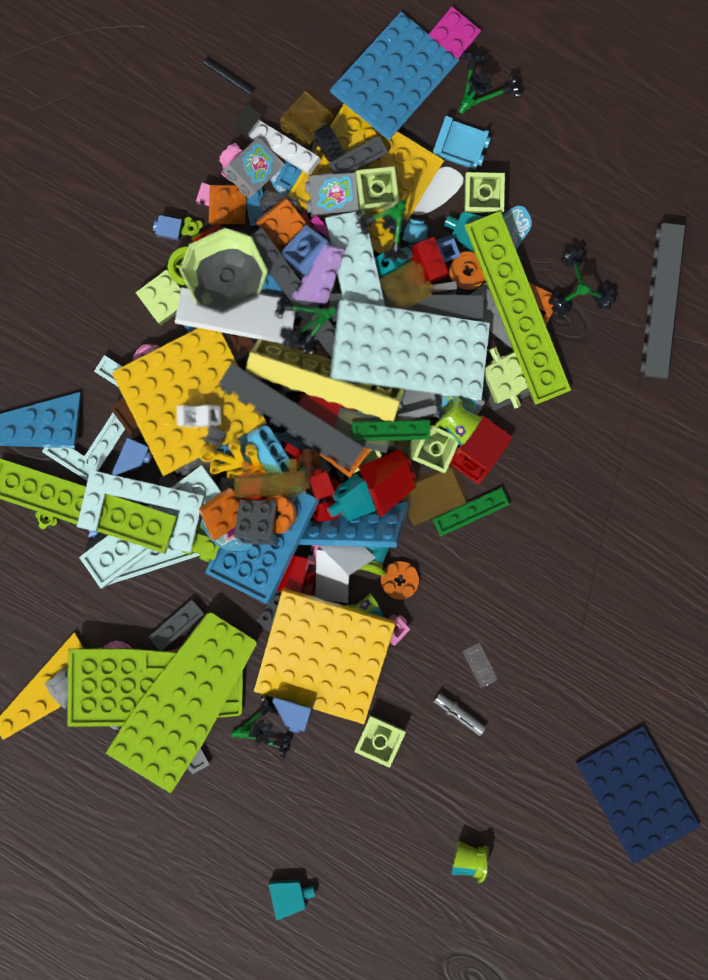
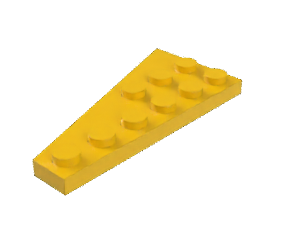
(35, 699)

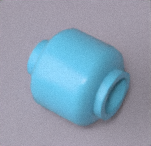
(415, 232)

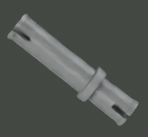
(453, 709)

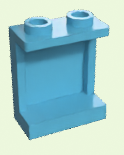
(461, 143)

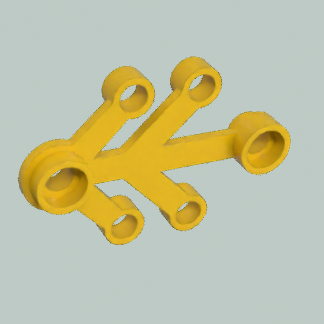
(209, 454)

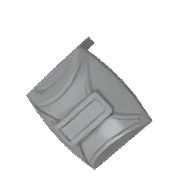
(58, 687)

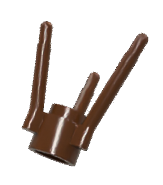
(309, 459)

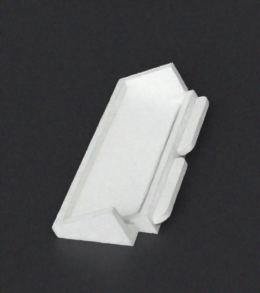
(250, 320)

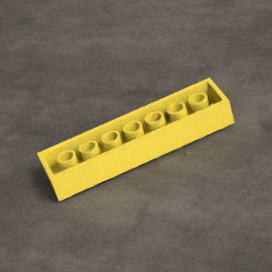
(312, 375)

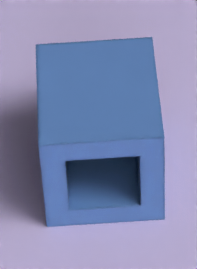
(168, 227)
(448, 248)

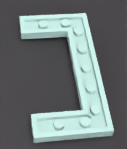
(103, 443)
(101, 484)

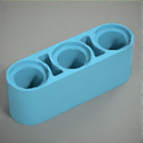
(269, 450)

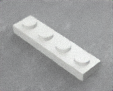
(286, 148)

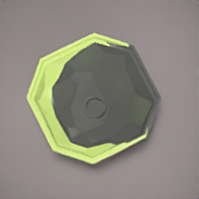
(223, 271)

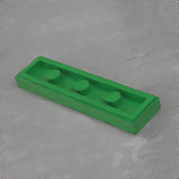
(391, 430)
(471, 511)

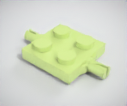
(504, 377)

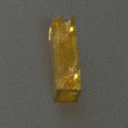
(270, 484)

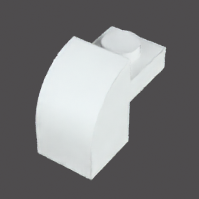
(199, 416)

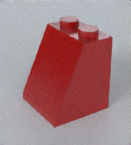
(430, 259)
(321, 408)
(481, 450)
(388, 480)
(300, 576)

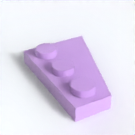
(319, 282)

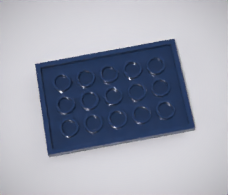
(637, 794)

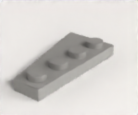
(491, 315)

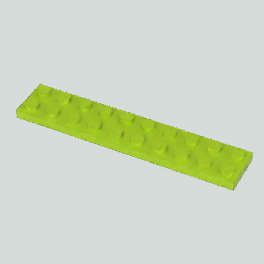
(517, 307)
(64, 501)

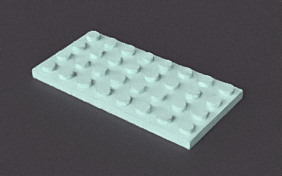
(409, 350)

